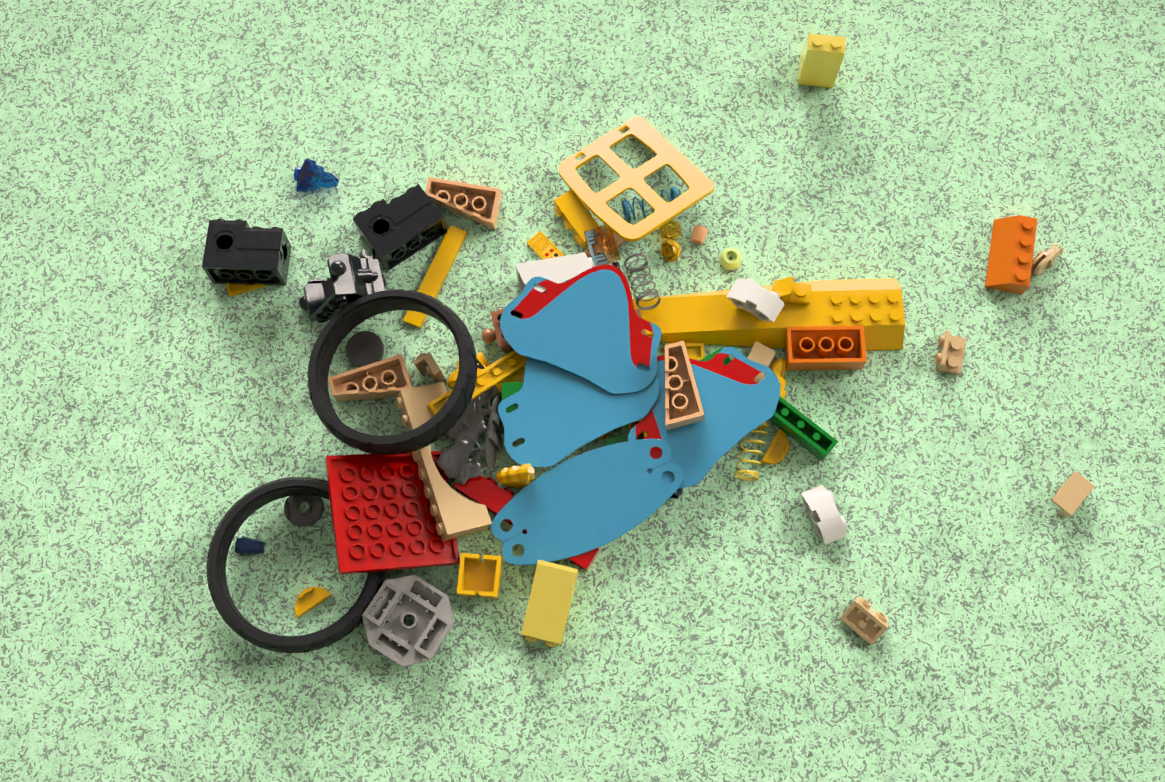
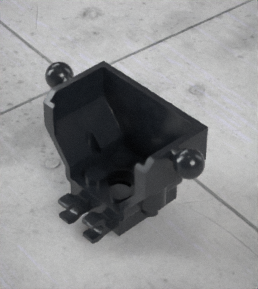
(349, 280)

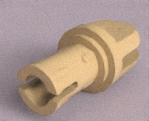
(1045, 260)

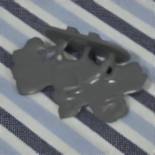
(465, 435)

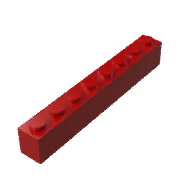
(487, 492)

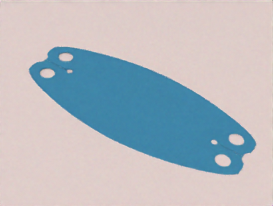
(587, 501)

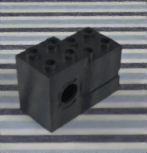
(400, 226)
(245, 254)

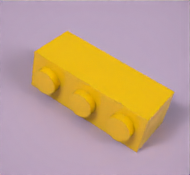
(575, 216)

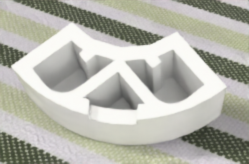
(755, 299)
(824, 514)

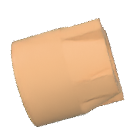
(699, 234)

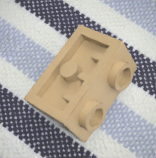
(950, 353)
(426, 363)
(865, 620)

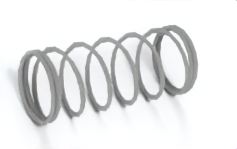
(645, 265)

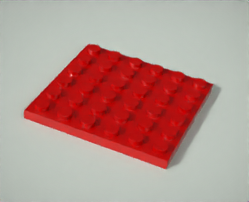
(384, 515)

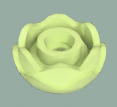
(726, 262)

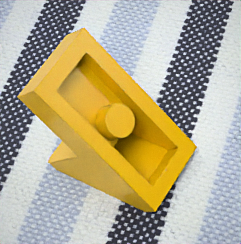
(792, 291)

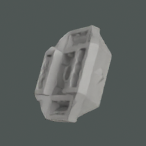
(387, 616)

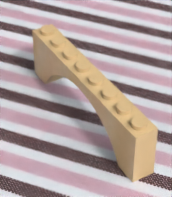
(453, 513)

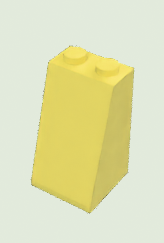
(821, 60)
(549, 603)

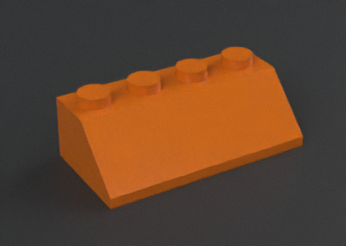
(1011, 254)
(825, 348)

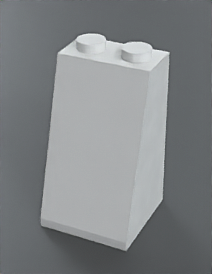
(555, 269)

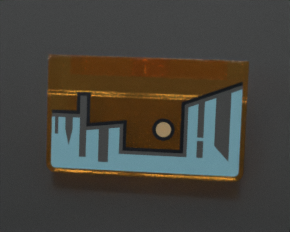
(602, 245)

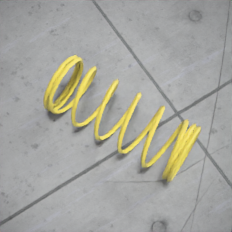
(747, 472)

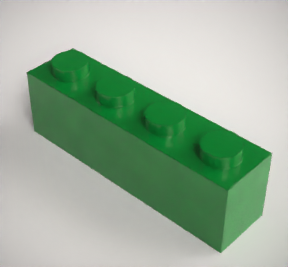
(803, 430)

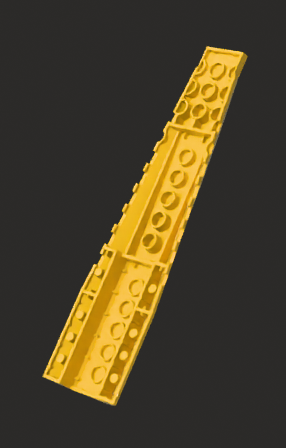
(717, 321)

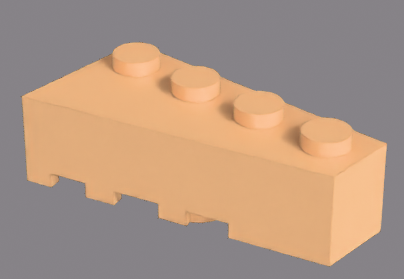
(468, 200)
(372, 381)
(681, 393)

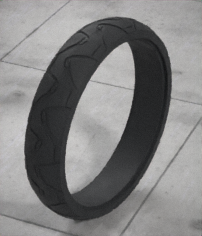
(346, 321)
(217, 580)

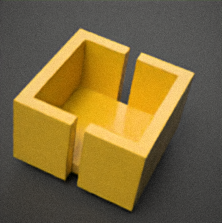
(480, 577)

